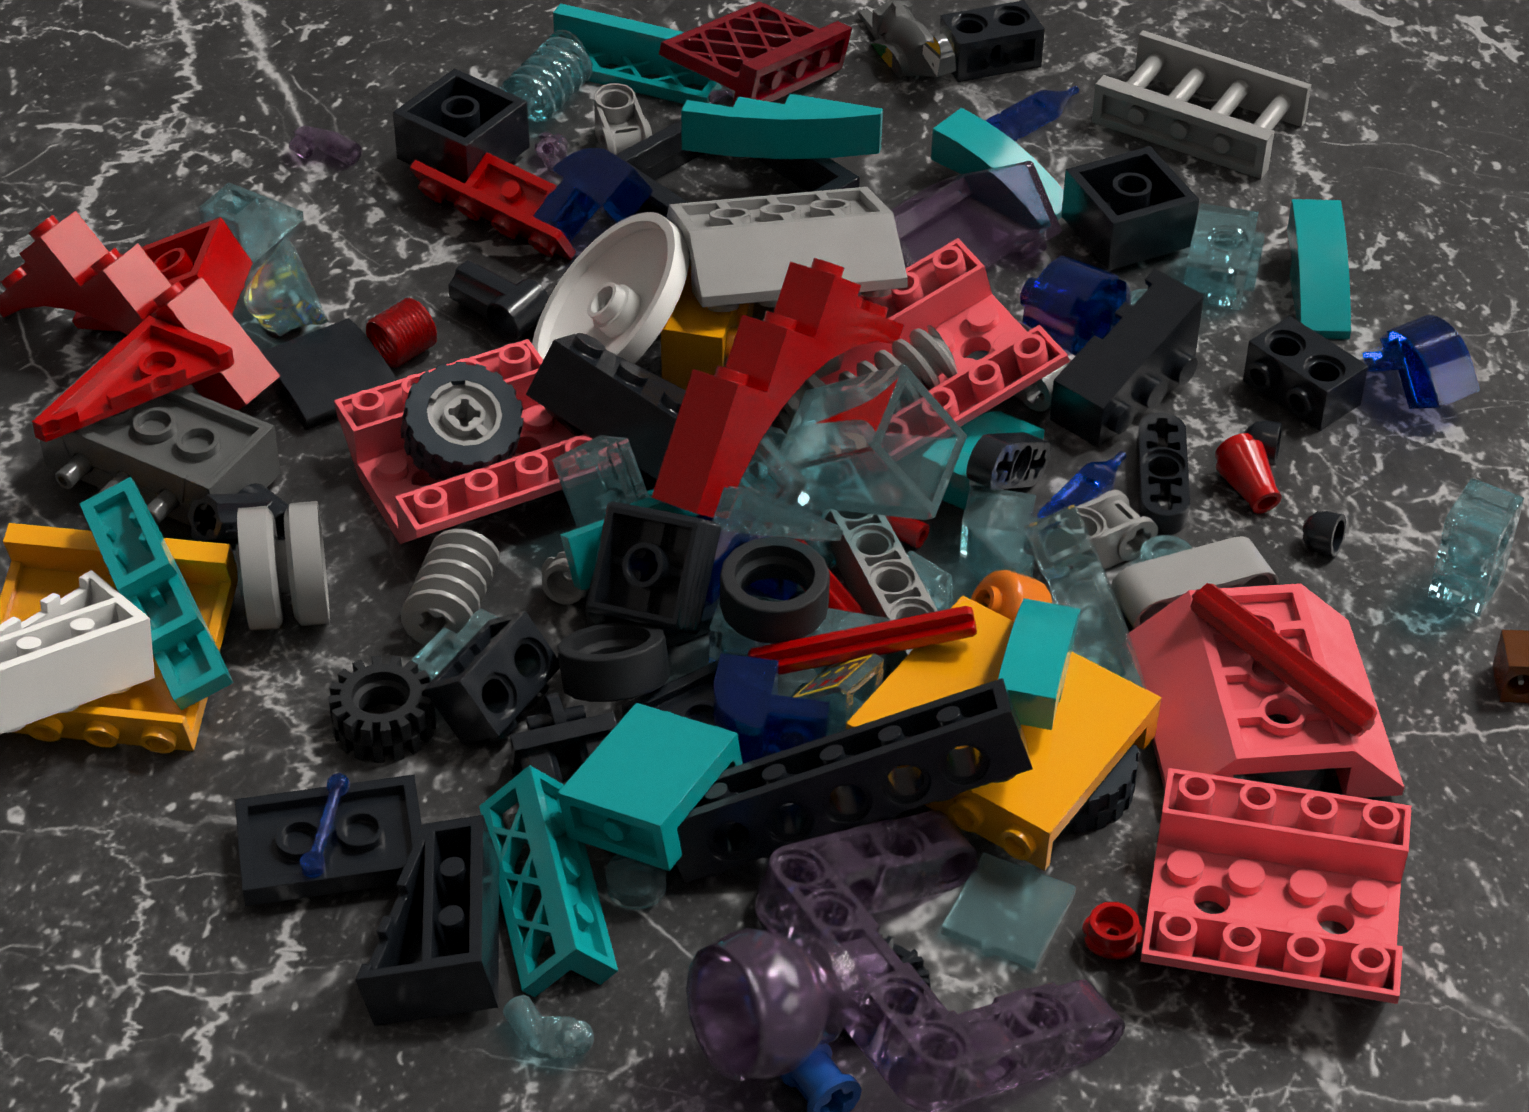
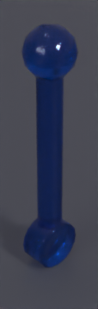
(313, 862)

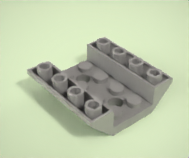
(747, 243)

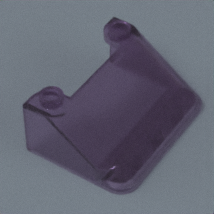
(986, 209)

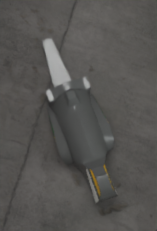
(906, 42)

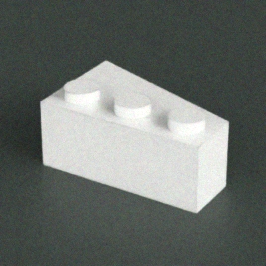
(72, 653)

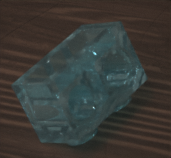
(1475, 546)

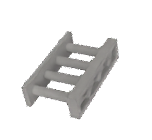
(1194, 129)

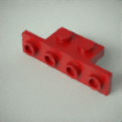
(501, 195)

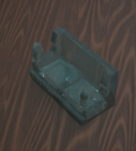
(599, 474)

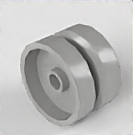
(277, 566)

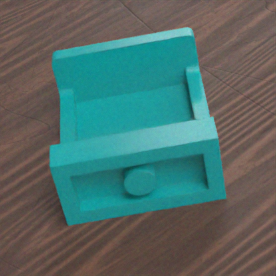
(645, 783)

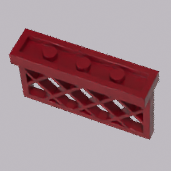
(765, 47)

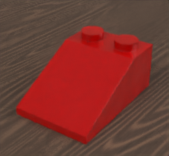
(197, 252)

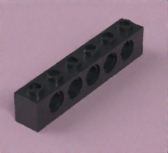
(859, 756)

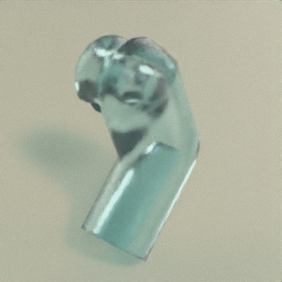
(936, 581)
(548, 1035)

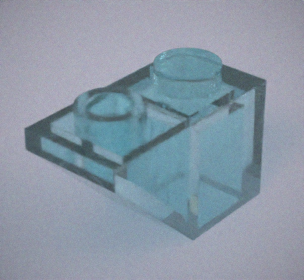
(251, 217)
(995, 532)

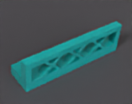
(636, 49)
(562, 873)

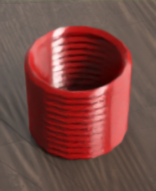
(402, 332)

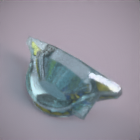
(283, 294)

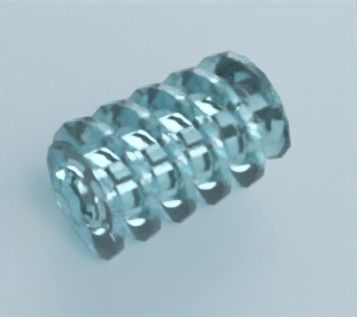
(550, 75)

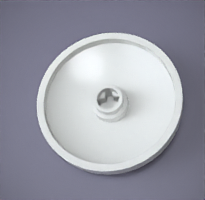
(619, 288)

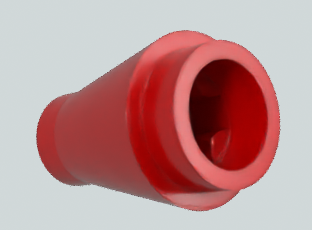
(1247, 469)

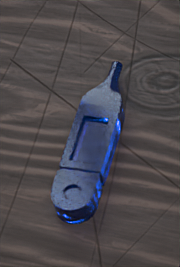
(1032, 112)
(1085, 486)

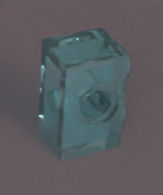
(1223, 255)

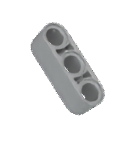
(1155, 583)

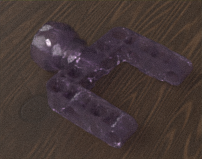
(823, 967)

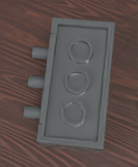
(172, 451)

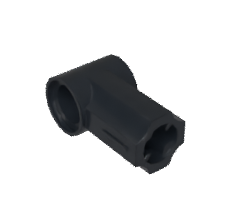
(507, 306)
(215, 515)

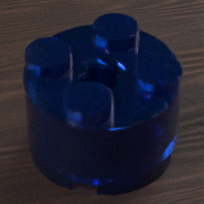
(1073, 302)

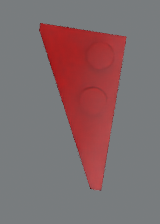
(138, 369)

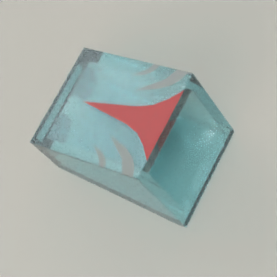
(877, 443)

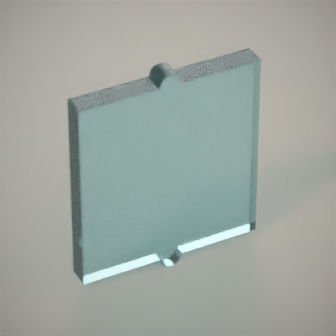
(1009, 910)

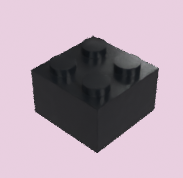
(458, 123)
(1129, 207)

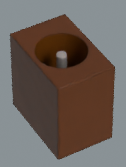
(1512, 666)

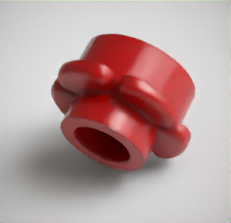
(1111, 920)

